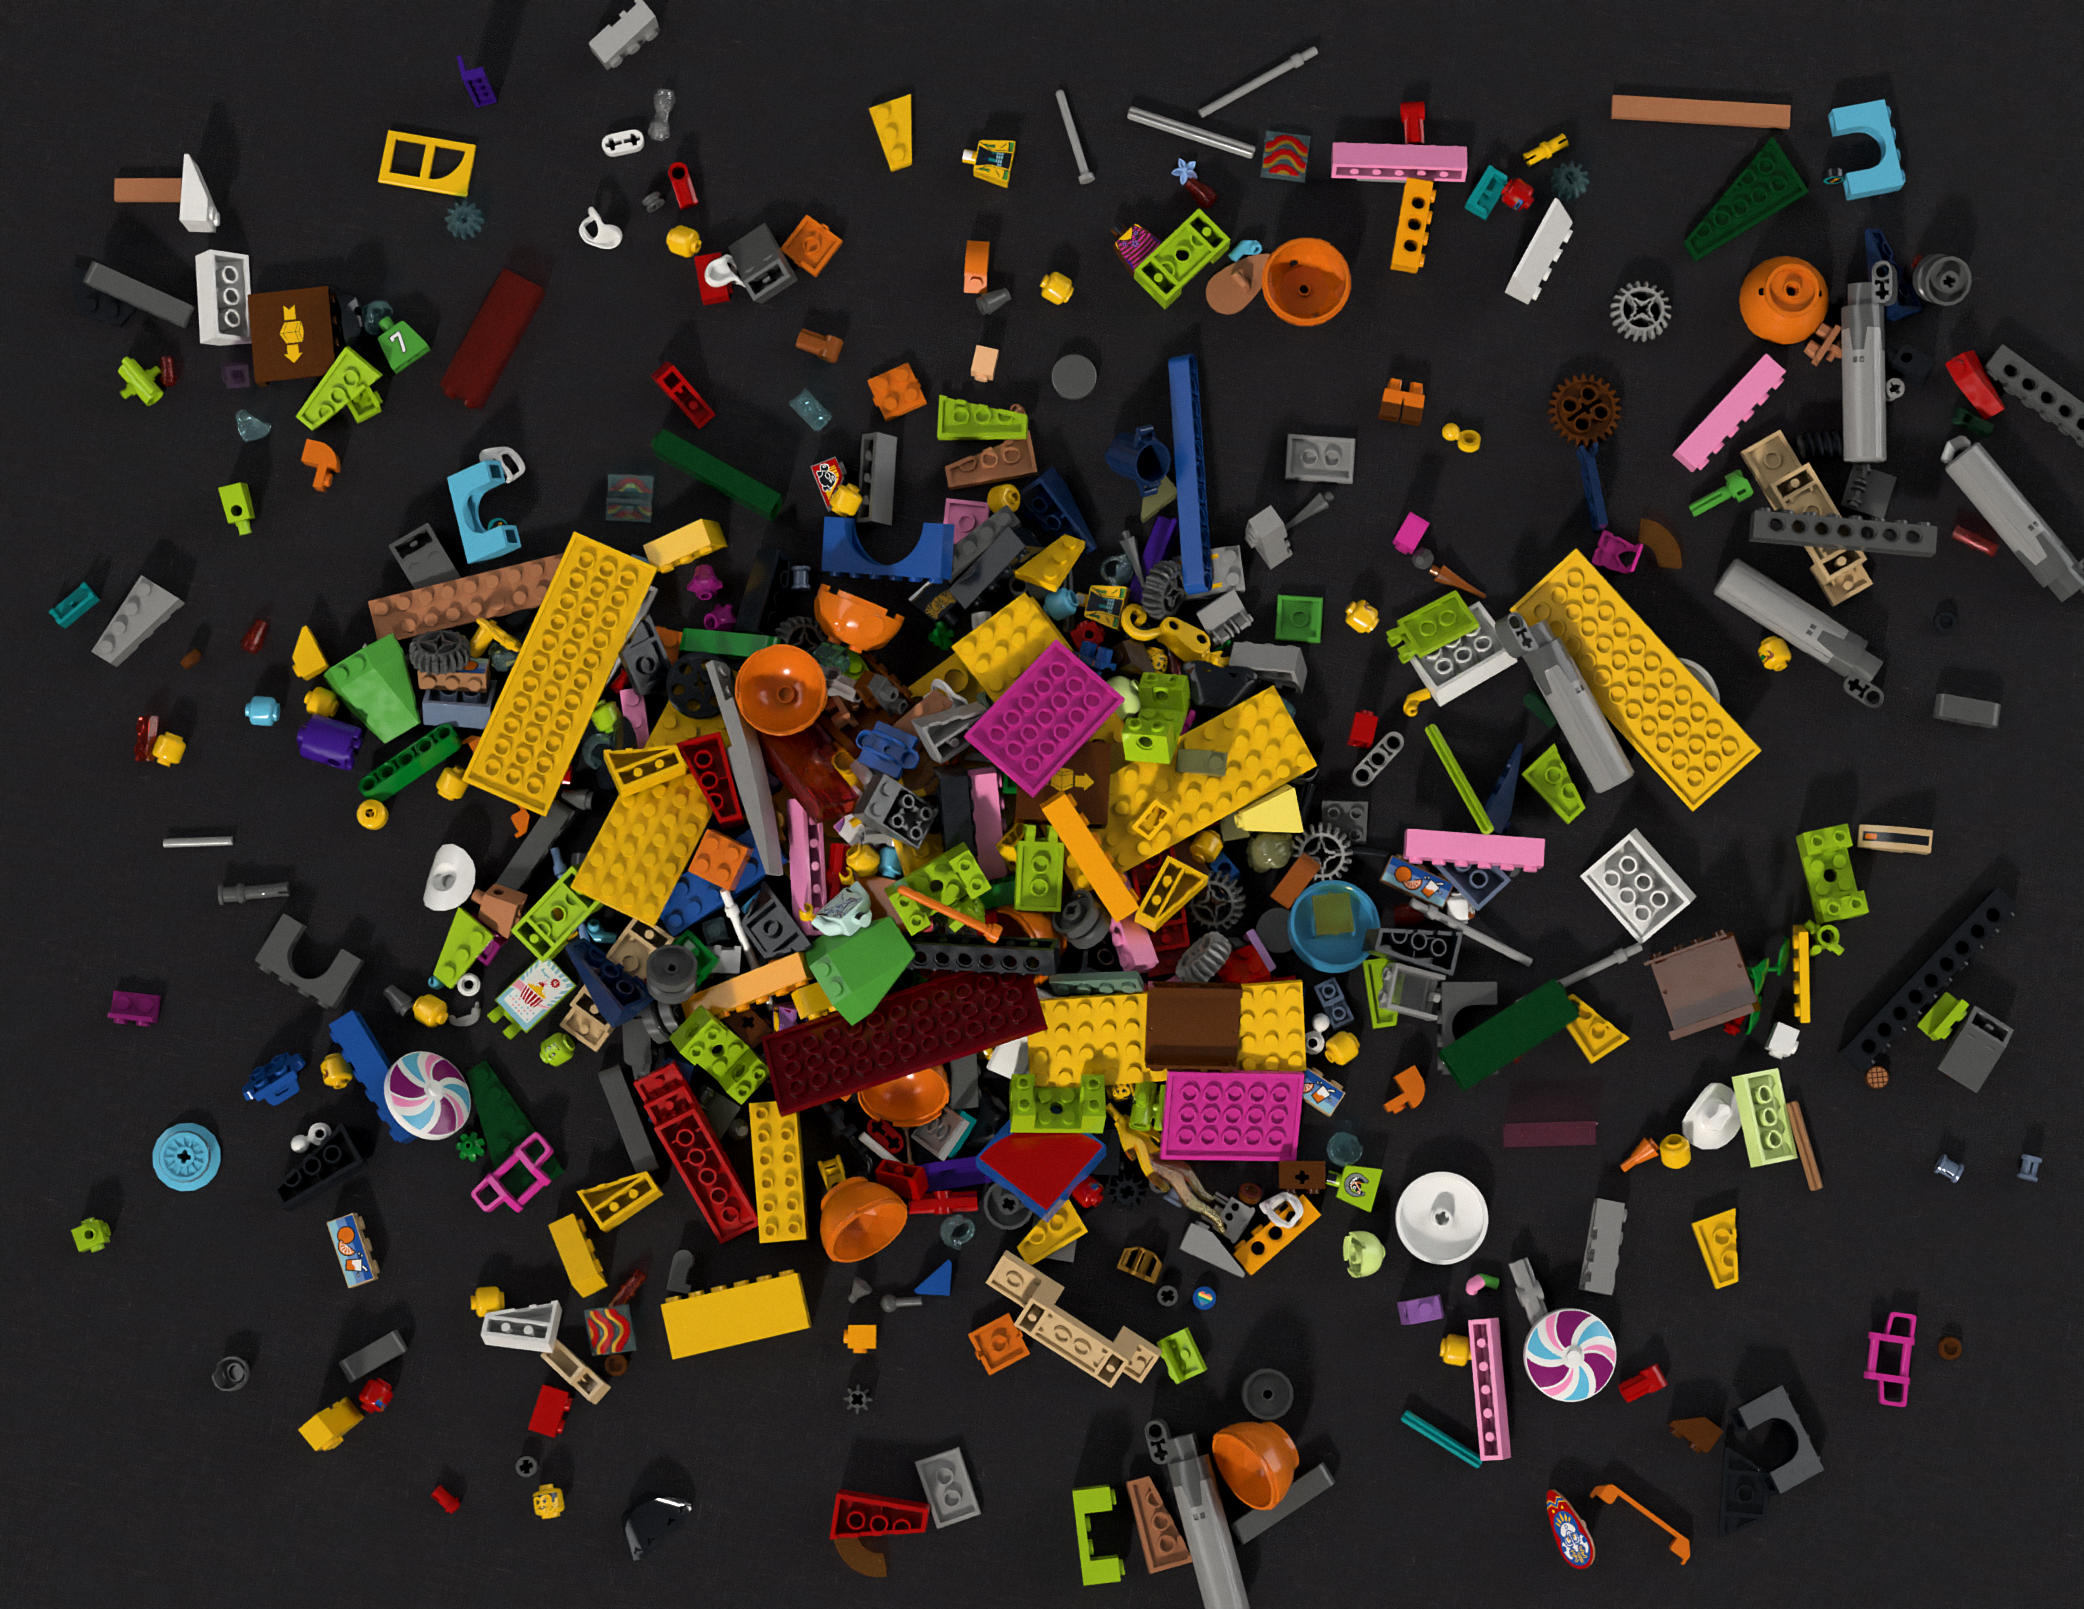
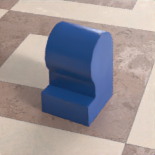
(1226, 866)

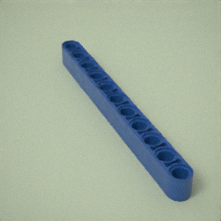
(1190, 474)

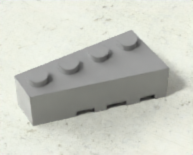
(136, 620)
(1602, 1247)

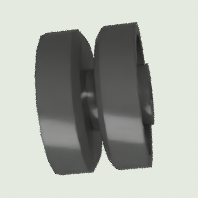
(1942, 279)
(1082, 919)
(671, 974)
(662, 1020)
(1000, 1215)
(1253, 1390)

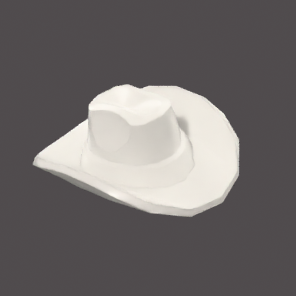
(449, 879)
(1712, 1118)

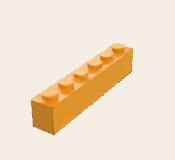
(1089, 855)
(752, 987)

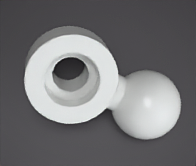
(1320, 1023)
(301, 1143)

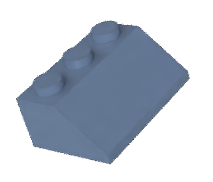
(459, 707)
(1475, 883)

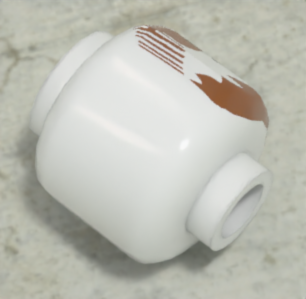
(1459, 907)

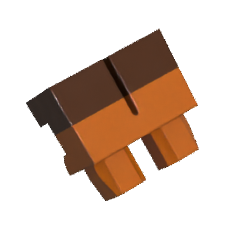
(1412, 403)

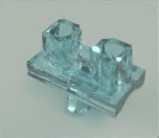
(810, 410)

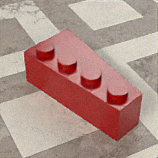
(712, 772)
(876, 1515)

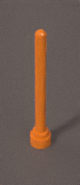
(990, 931)

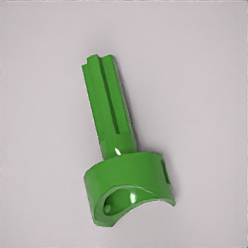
(1736, 486)

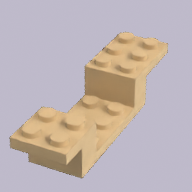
(1799, 489)
(630, 951)
(1065, 1333)

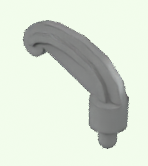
(467, 1020)

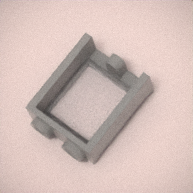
(1409, 991)

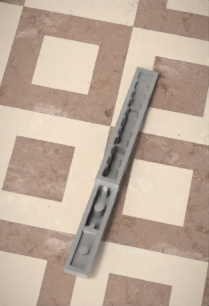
(748, 770)

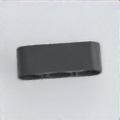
(1966, 710)
(373, 1356)

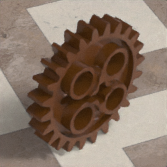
(1594, 426)

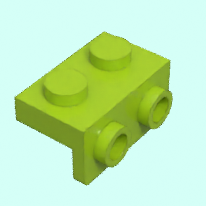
(365, 405)
(972, 908)
(1942, 1015)
(1181, 1356)

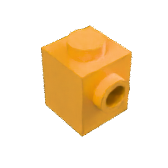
(861, 1337)

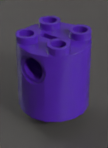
(329, 741)

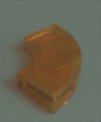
(1661, 543)
(860, 1558)

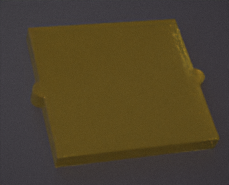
(1332, 913)

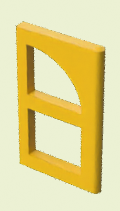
(452, 184)

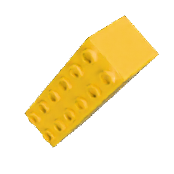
(778, 1174)
(735, 1314)

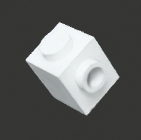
(1782, 1040)

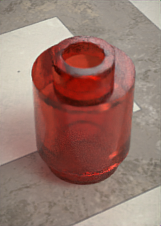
(1407, 915)

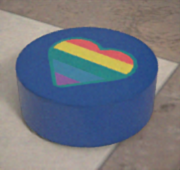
(1204, 1298)

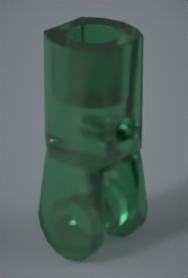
(1975, 424)
(1540, 709)

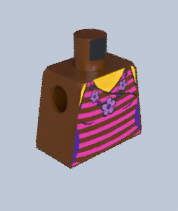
(1133, 245)

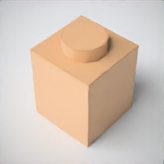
(984, 363)

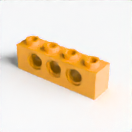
(1414, 190)
(1253, 1262)

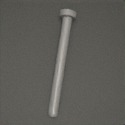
(1086, 176)

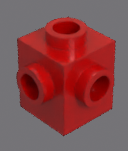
(1084, 629)

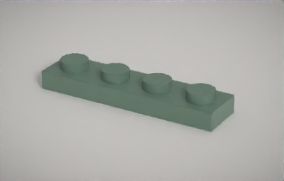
(1096, 982)

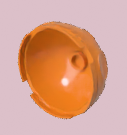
(854, 620)
(781, 690)
(908, 1100)

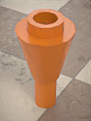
(1644, 1151)

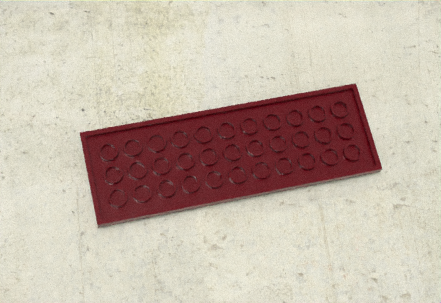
(900, 1037)

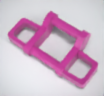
(533, 1167)
(1905, 1358)

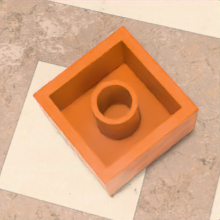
(720, 859)

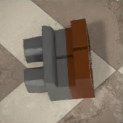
(879, 694)

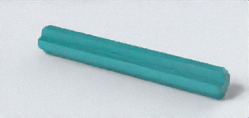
(1441, 1438)

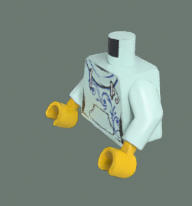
(844, 912)

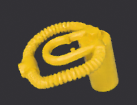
(485, 634)

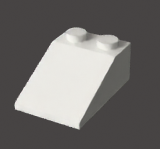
(196, 205)

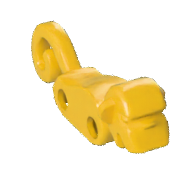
(1181, 641)

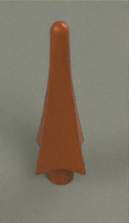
(1447, 577)

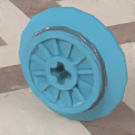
(194, 1172)

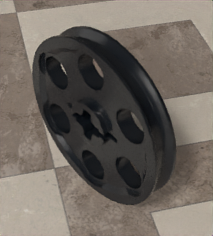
(689, 682)

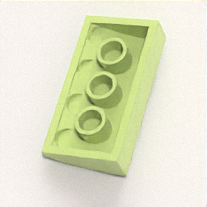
(1764, 1117)

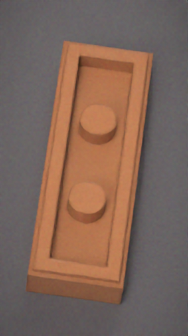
(147, 189)

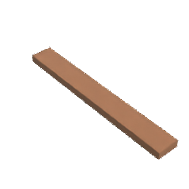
(1700, 111)

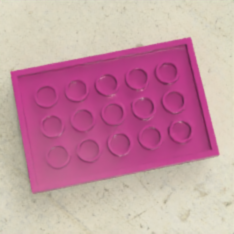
(1044, 718)
(1231, 1115)

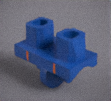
(1095, 662)

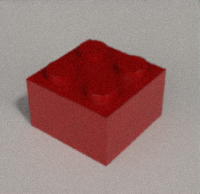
(1243, 967)

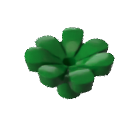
(941, 635)
(474, 1149)

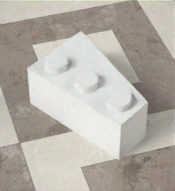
(523, 1328)

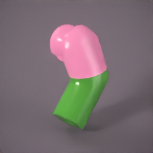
(1479, 1281)

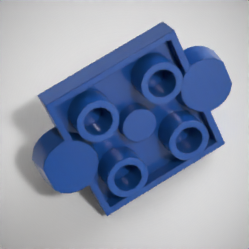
(888, 750)
(275, 1080)

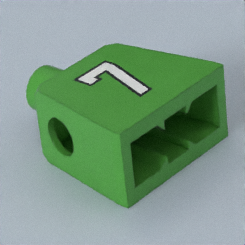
(400, 344)

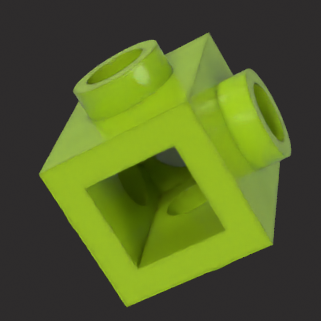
(83, 1235)

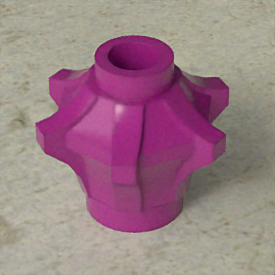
(704, 583)
(721, 619)

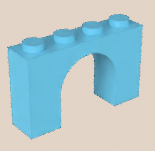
(1873, 120)
(466, 492)

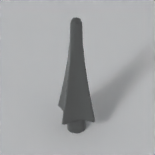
(1318, 504)
(1130, 547)

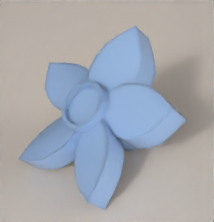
(1185, 171)

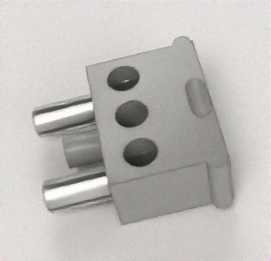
(1240, 1217)

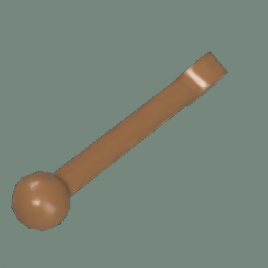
(908, 1146)

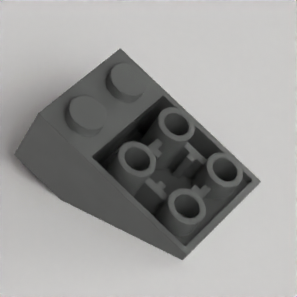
(762, 264)
(424, 558)
(895, 811)
(1975, 1048)

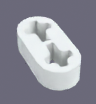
(624, 148)

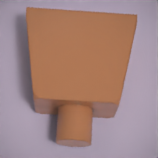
(500, 908)

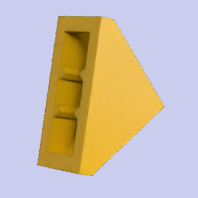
(1153, 818)

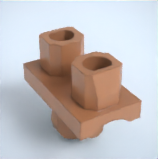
(1817, 351)
(845, 714)

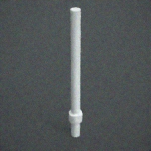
(733, 912)

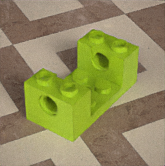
(1164, 274)
(1162, 715)
(1825, 851)
(958, 875)
(541, 930)
(735, 1067)
(1081, 1107)
(1100, 1568)

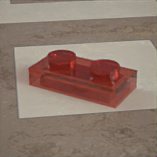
(146, 738)

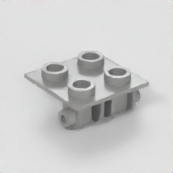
(1224, 617)

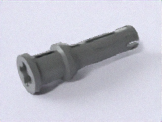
(242, 893)

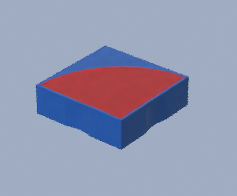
(1040, 1166)

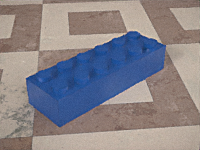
(698, 898)
(370, 1065)

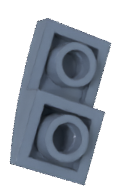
(1334, 1004)

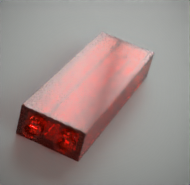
(492, 340)
(808, 775)

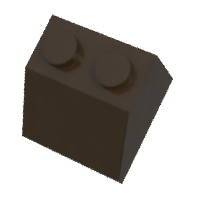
(1130, 660)

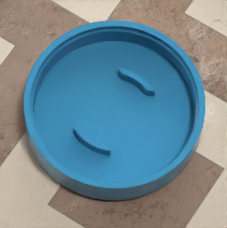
(1331, 952)

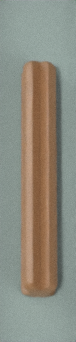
(1804, 1146)

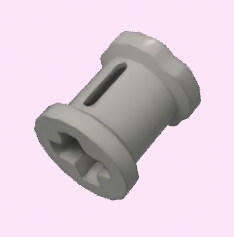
(1897, 391)

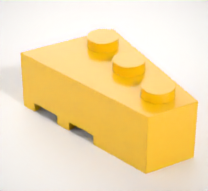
(643, 768)
(1169, 892)
(619, 1200)
(578, 1255)
(328, 1426)

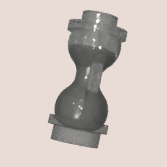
(663, 103)

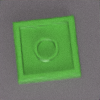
(1298, 619)

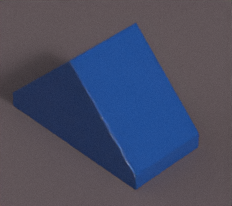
(939, 1282)

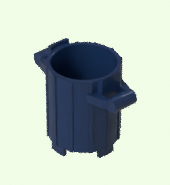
(1140, 459)

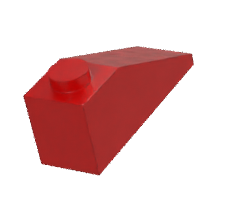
(1975, 383)
(682, 394)

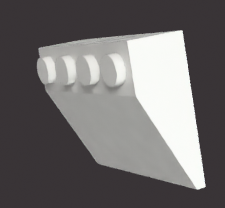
(1540, 253)
(1464, 661)
(1638, 886)

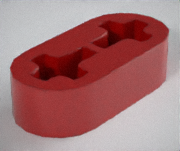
(882, 1139)

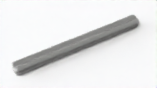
(1191, 132)

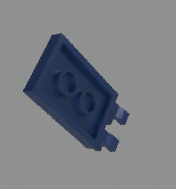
(1592, 487)

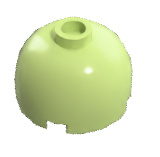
(1129, 690)
(1363, 1252)

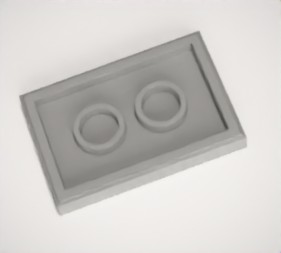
(1320, 459)
(941, 1133)
(948, 1487)

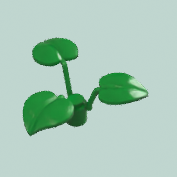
(1759, 974)

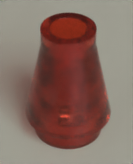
(1201, 193)
(254, 638)

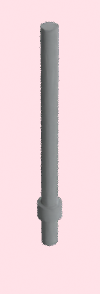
(1295, 61)
(1431, 912)
(1619, 956)

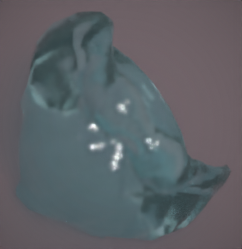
(250, 427)
(1123, 571)
(498, 660)
(588, 747)
(947, 1228)

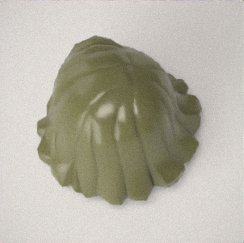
(1269, 850)

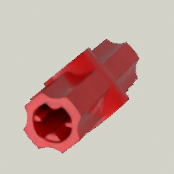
(836, 864)
(944, 1202)

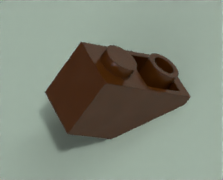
(1697, 1430)

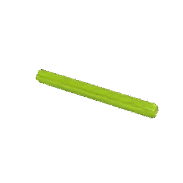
(1459, 779)

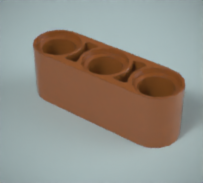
(1295, 880)

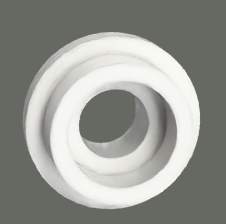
(461, 984)

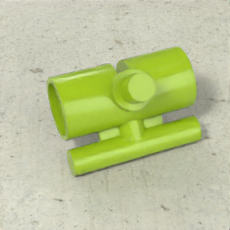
(140, 381)
(1816, 941)
(1147, 1106)

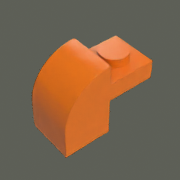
(976, 267)
(324, 458)
(1412, 1089)

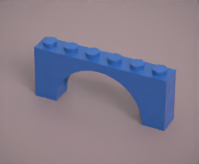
(929, 559)

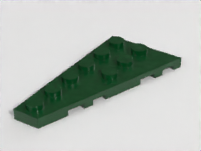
(1756, 194)
(505, 1129)

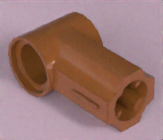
(825, 347)

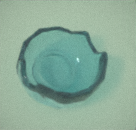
(374, 313)
(1344, 1149)

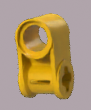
(833, 1175)

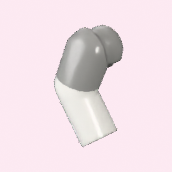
(1954, 445)

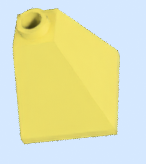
(1272, 812)

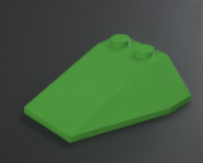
(377, 688)
(860, 967)

